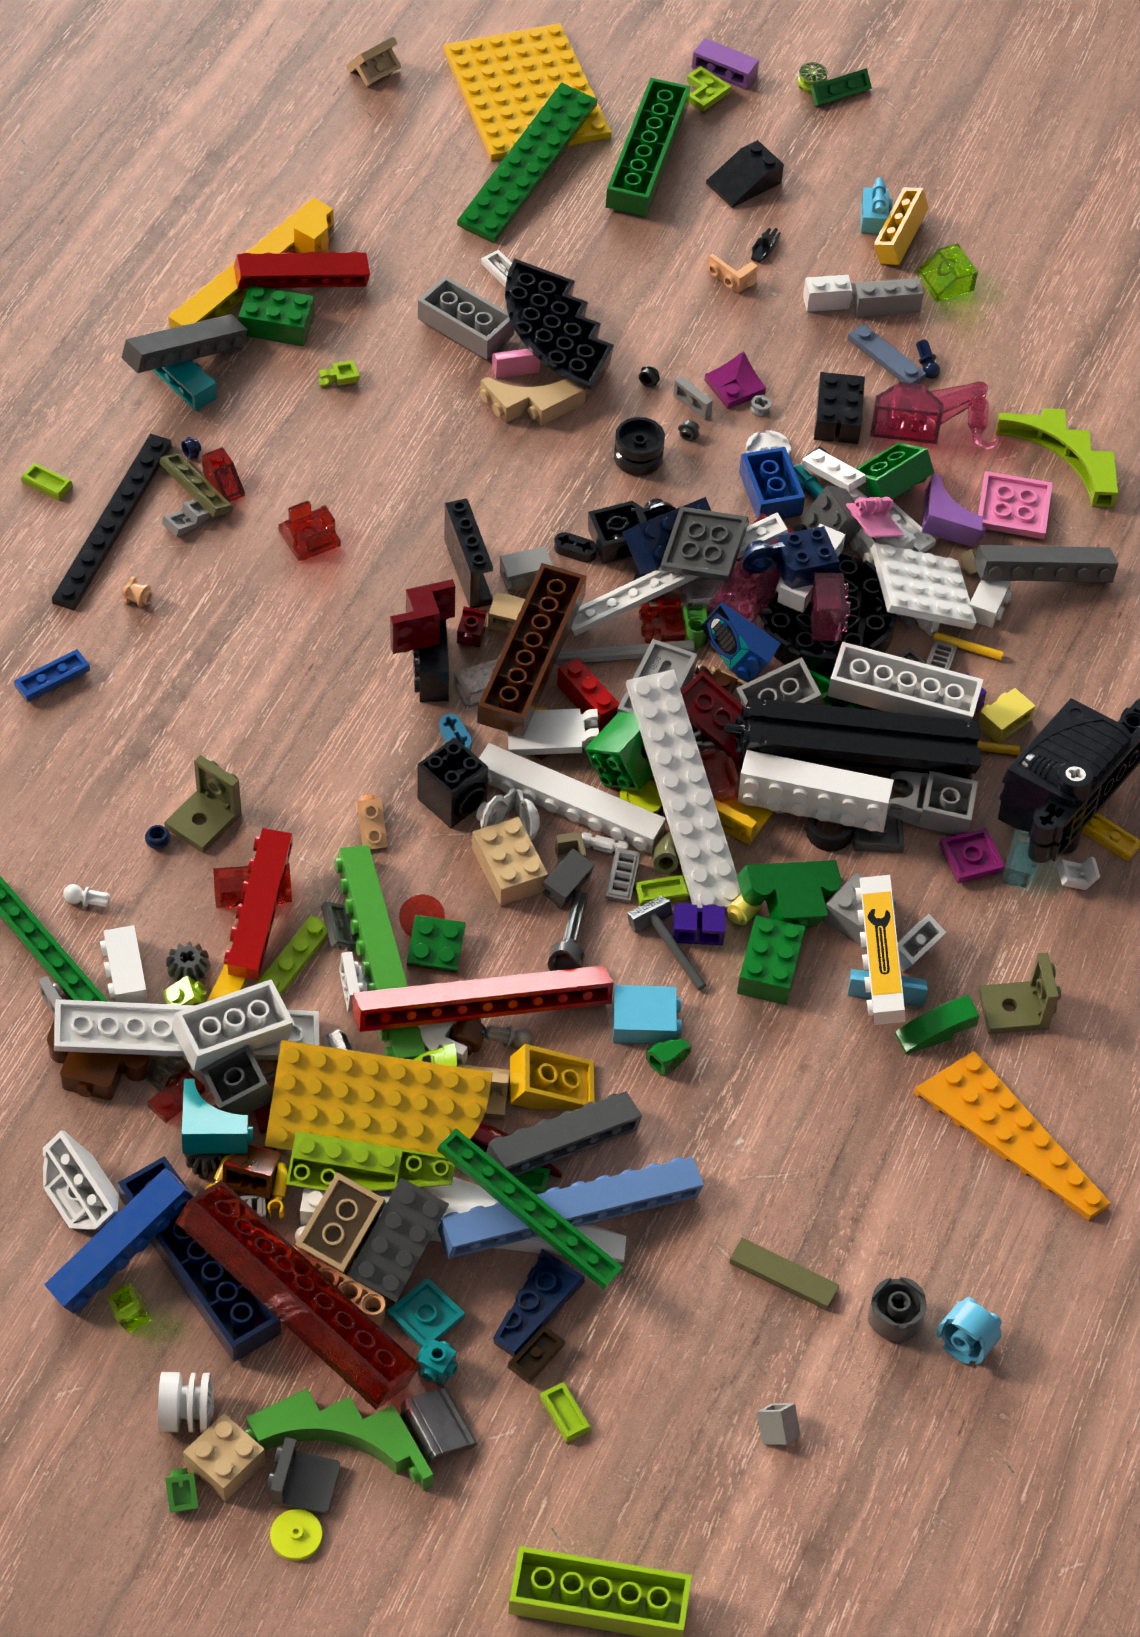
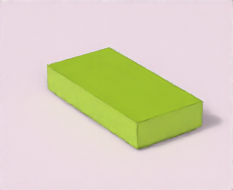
(46, 481)
(670, 888)
(565, 1412)

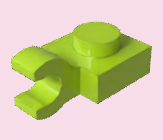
(341, 372)

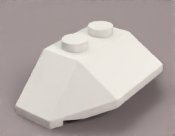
(77, 1184)

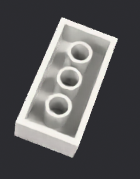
(230, 1022)

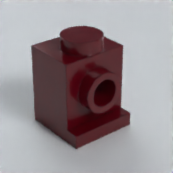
(472, 626)

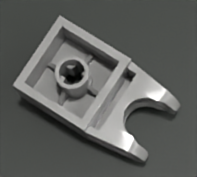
(934, 801)

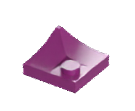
(735, 382)

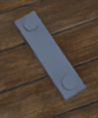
(886, 355)

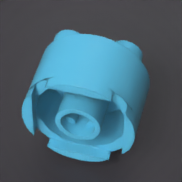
(969, 1331)

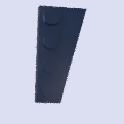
(543, 1295)

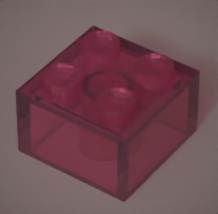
(829, 606)

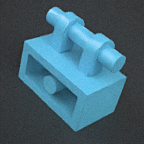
(875, 207)

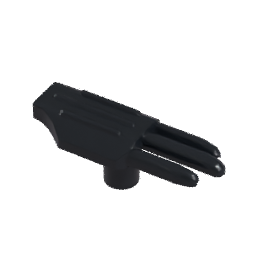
(763, 245)

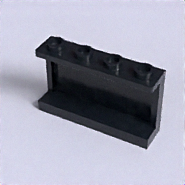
(467, 552)

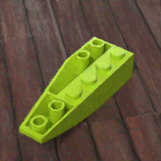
(373, 1166)

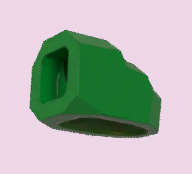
(668, 1055)

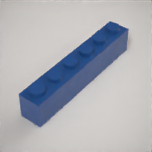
(119, 1241)

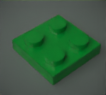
(436, 944)

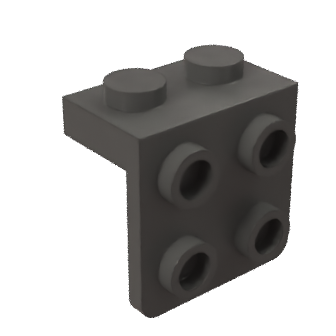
(302, 1479)

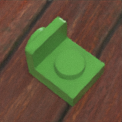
(181, 1490)

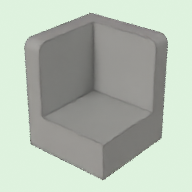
(778, 1423)

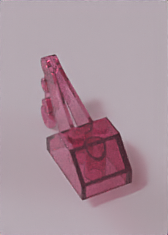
(916, 413)

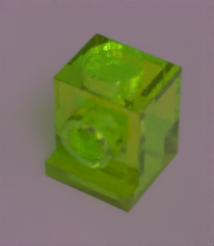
(129, 1307)

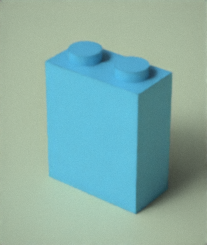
(645, 1014)

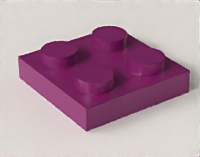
(972, 855)

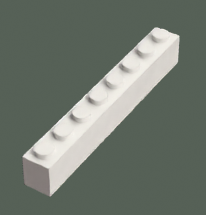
(574, 799)

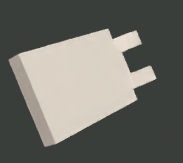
(556, 732)

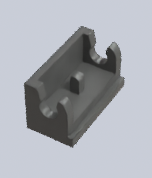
(567, 878)

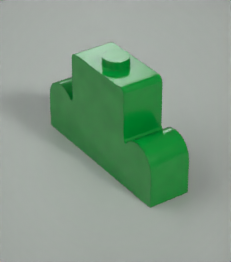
(792, 890)

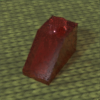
(222, 474)

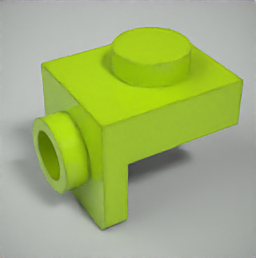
(185, 992)

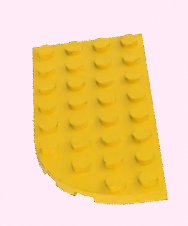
(372, 1098)

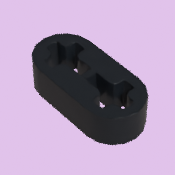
(575, 547)

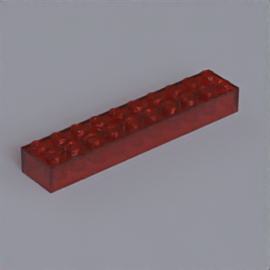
(298, 1294)

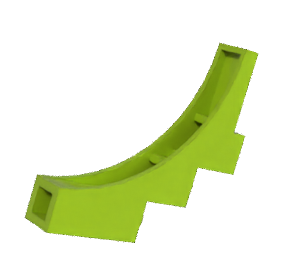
(1073, 446)

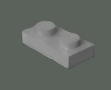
(693, 397)
(49, 992)

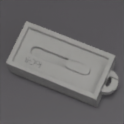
(661, 658)

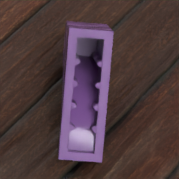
(947, 518)

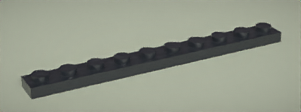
(111, 522)

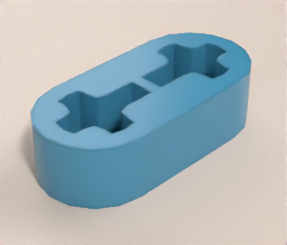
(459, 732)

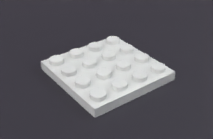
(923, 586)

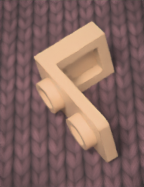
(733, 279)
(371, 821)

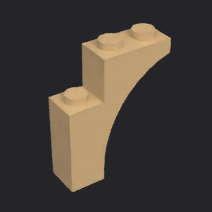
(540, 402)

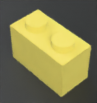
(1006, 715)

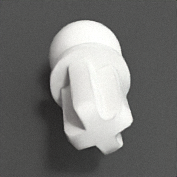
(74, 894)

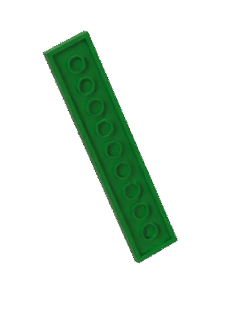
(527, 162)

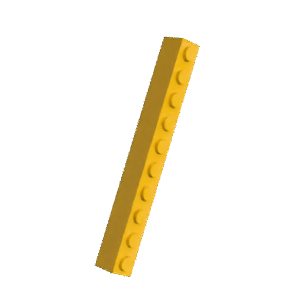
(222, 293)

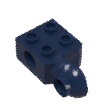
(795, 556)

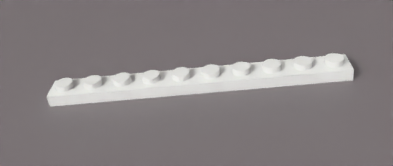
(661, 582)

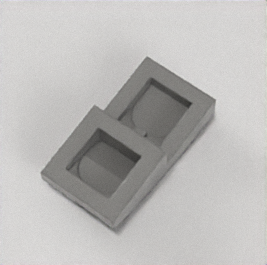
(187, 519)

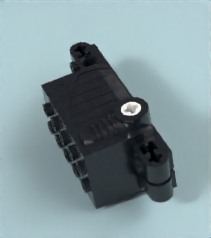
(1068, 776)

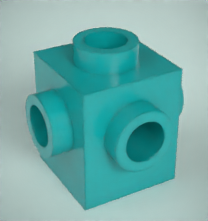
(437, 1362)

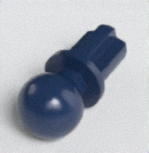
(931, 368)

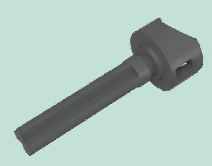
(567, 953)

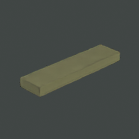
(196, 485)
(784, 1273)

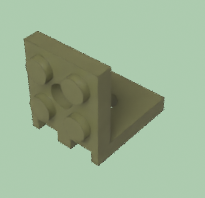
(214, 801)
(1033, 1000)

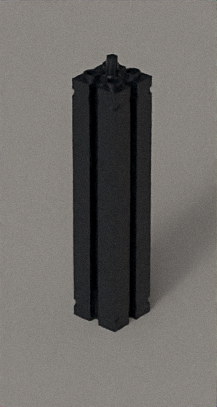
(858, 738)

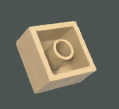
(224, 1457)

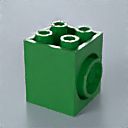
(620, 754)

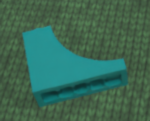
(210, 1129)

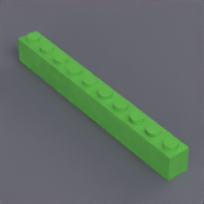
(375, 940)

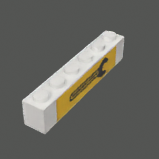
(882, 950)

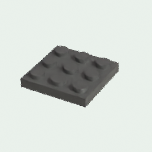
(704, 543)

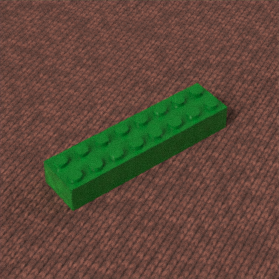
(648, 147)

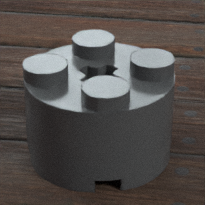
(897, 1309)

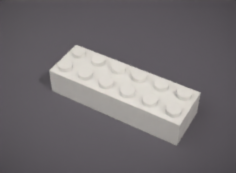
(902, 685)
(815, 791)

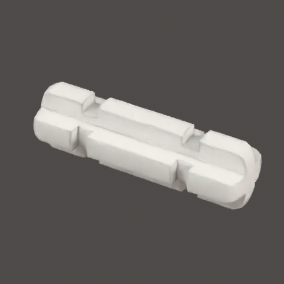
(603, 843)

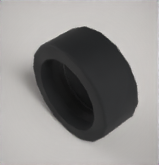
(828, 842)

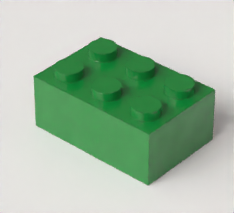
(277, 315)
(895, 471)
(771, 960)

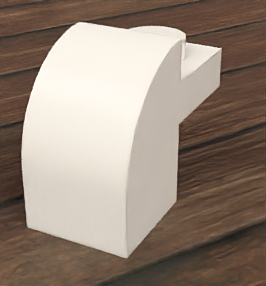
(437, 1035)

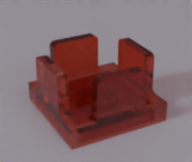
(309, 531)
(720, 774)

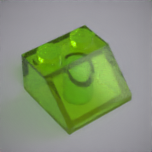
(948, 273)

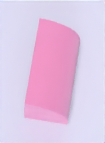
(515, 363)

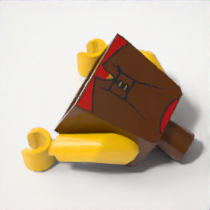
(256, 1173)

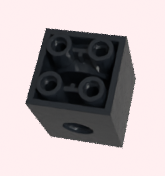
(452, 782)

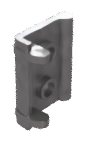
(437, 1423)

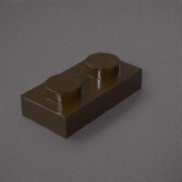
(536, 1354)

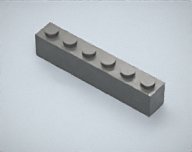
(184, 343)
(1045, 563)
(565, 1134)

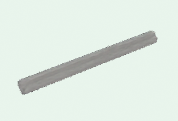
(615, 652)

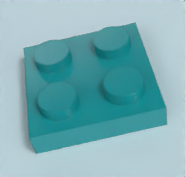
(426, 1313)

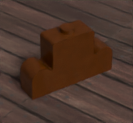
(97, 1072)

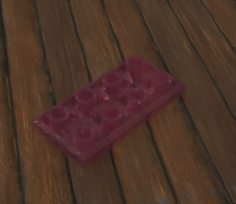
(746, 592)

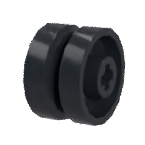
(639, 446)

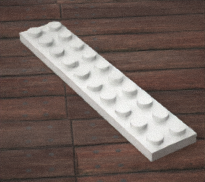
(684, 789)
(146, 1029)

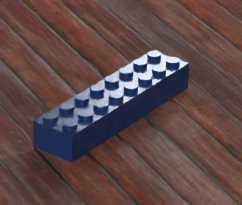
(223, 1302)

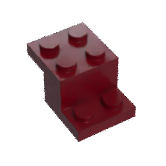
(421, 622)

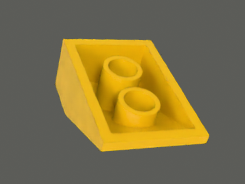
(550, 1079)

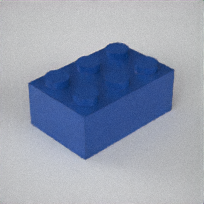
(772, 483)

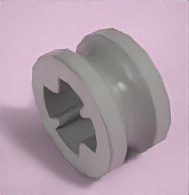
(755, 407)

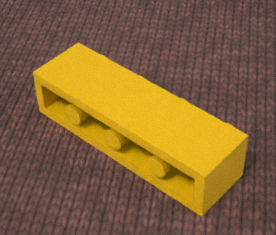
(901, 226)

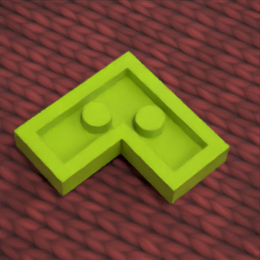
(709, 88)

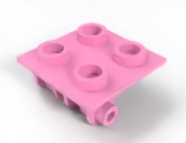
(874, 516)

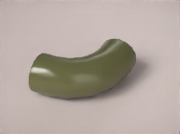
(665, 855)

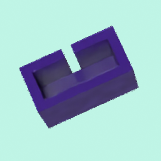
(699, 925)

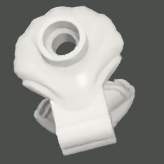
(496, 809)

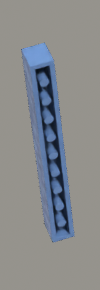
(578, 1204)

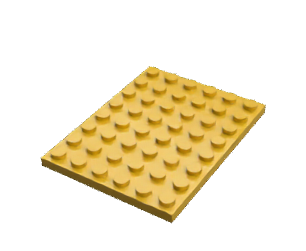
(512, 78)

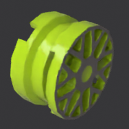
(811, 75)

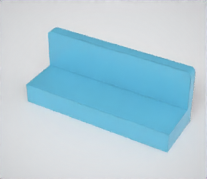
(914, 989)

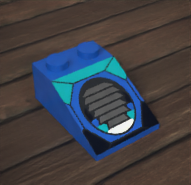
(739, 642)

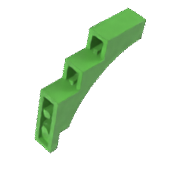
(379, 1435)

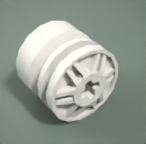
(185, 1402)

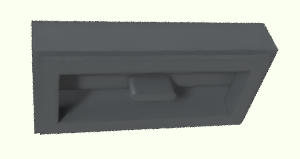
(335, 926)

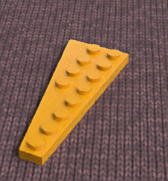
(991, 1112)

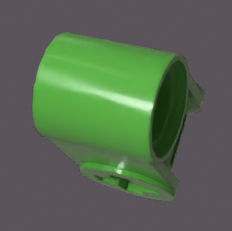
(693, 619)

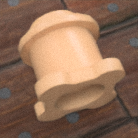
(137, 593)

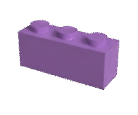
(726, 63)

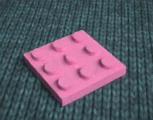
(1015, 504)

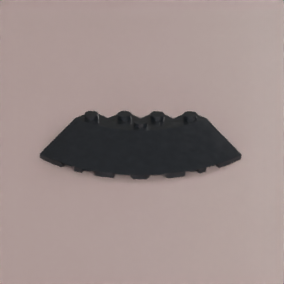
(555, 324)

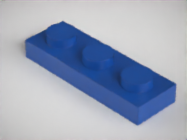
(52, 675)

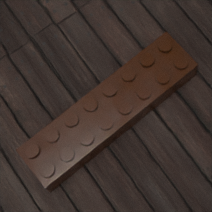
(531, 650)

